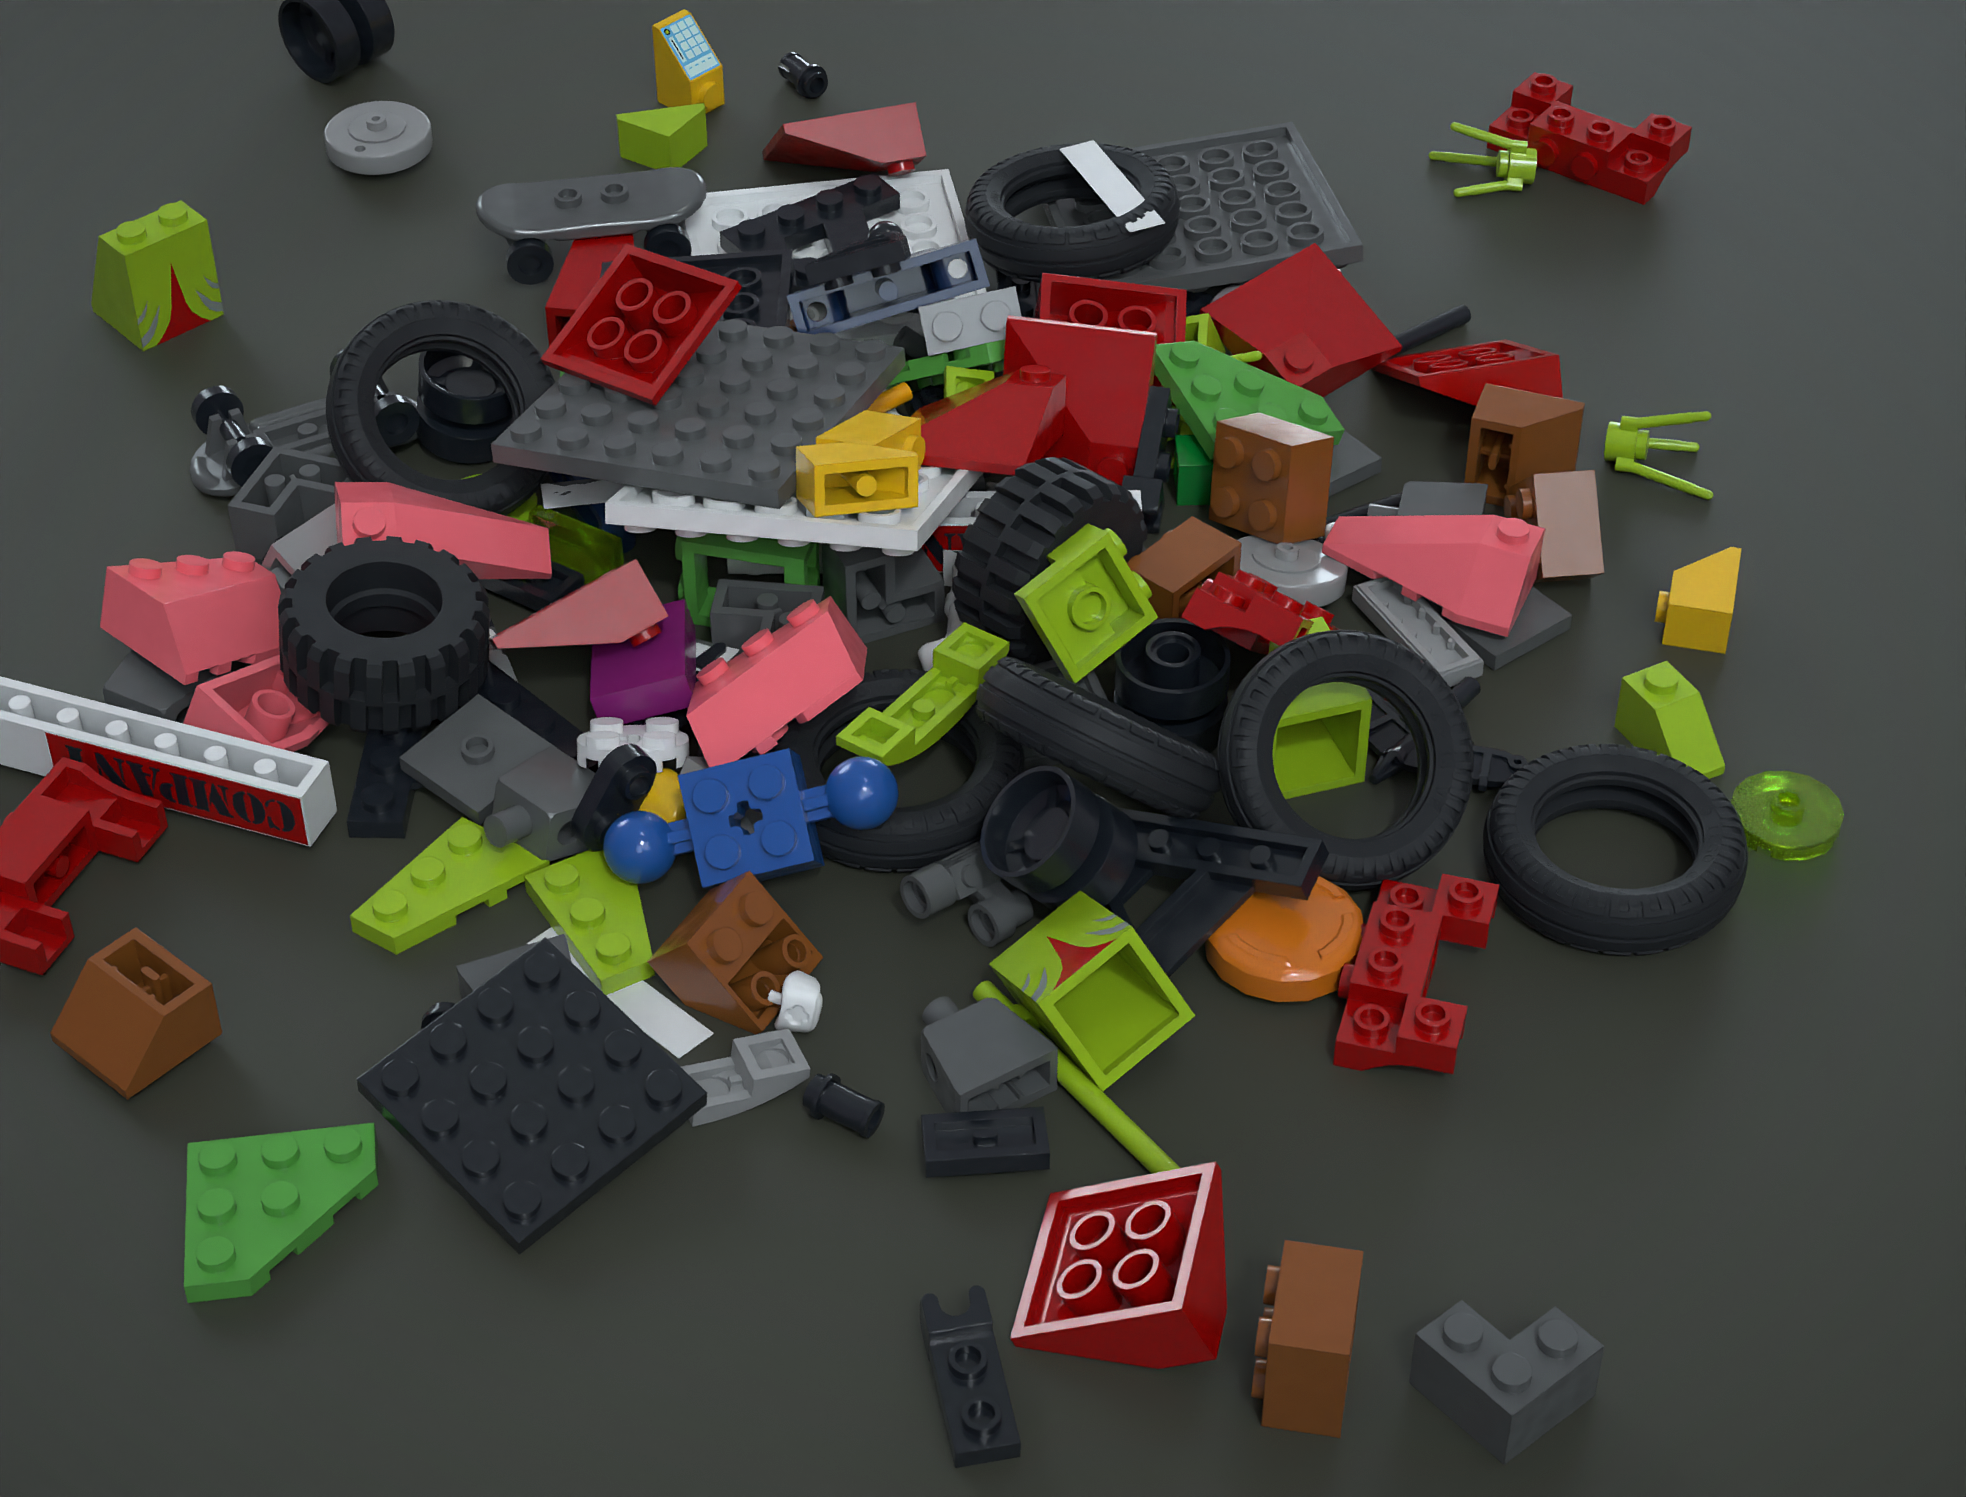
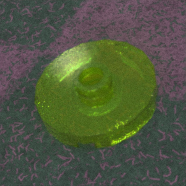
(1788, 814)

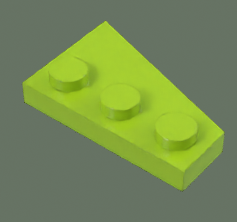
(440, 884)
(597, 916)

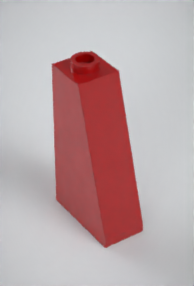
(579, 276)

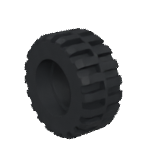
(1019, 529)
(384, 680)

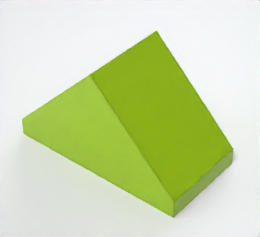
(662, 135)

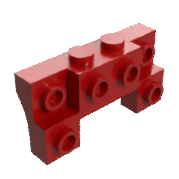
(1590, 146)
(1251, 611)
(51, 842)
(1388, 985)

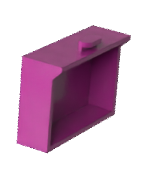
(648, 677)

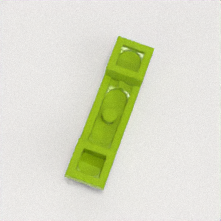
(931, 703)

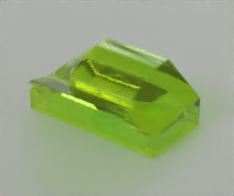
(579, 544)

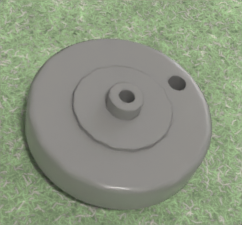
(378, 137)
(1295, 568)

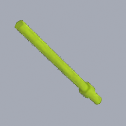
(1091, 1096)

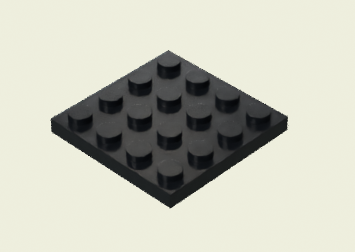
(532, 1094)

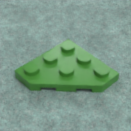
(930, 369)
(1219, 387)
(267, 1198)

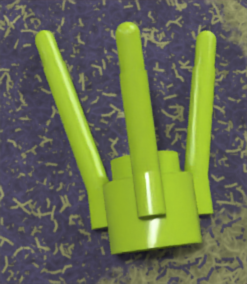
(1514, 165)
(1628, 442)

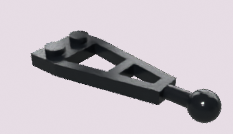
(879, 252)

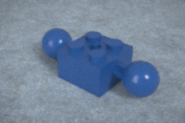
(715, 799)

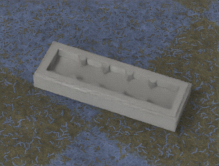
(1418, 629)

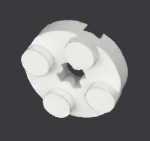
(658, 738)

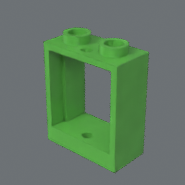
(799, 564)

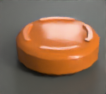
(1288, 945)

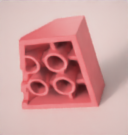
(194, 612)
(774, 680)

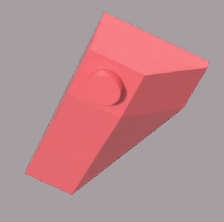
(483, 540)
(1465, 563)
(255, 708)

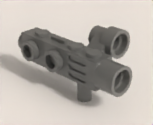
(964, 874)

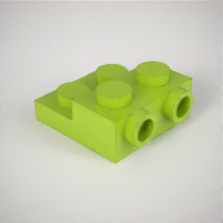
(1087, 601)

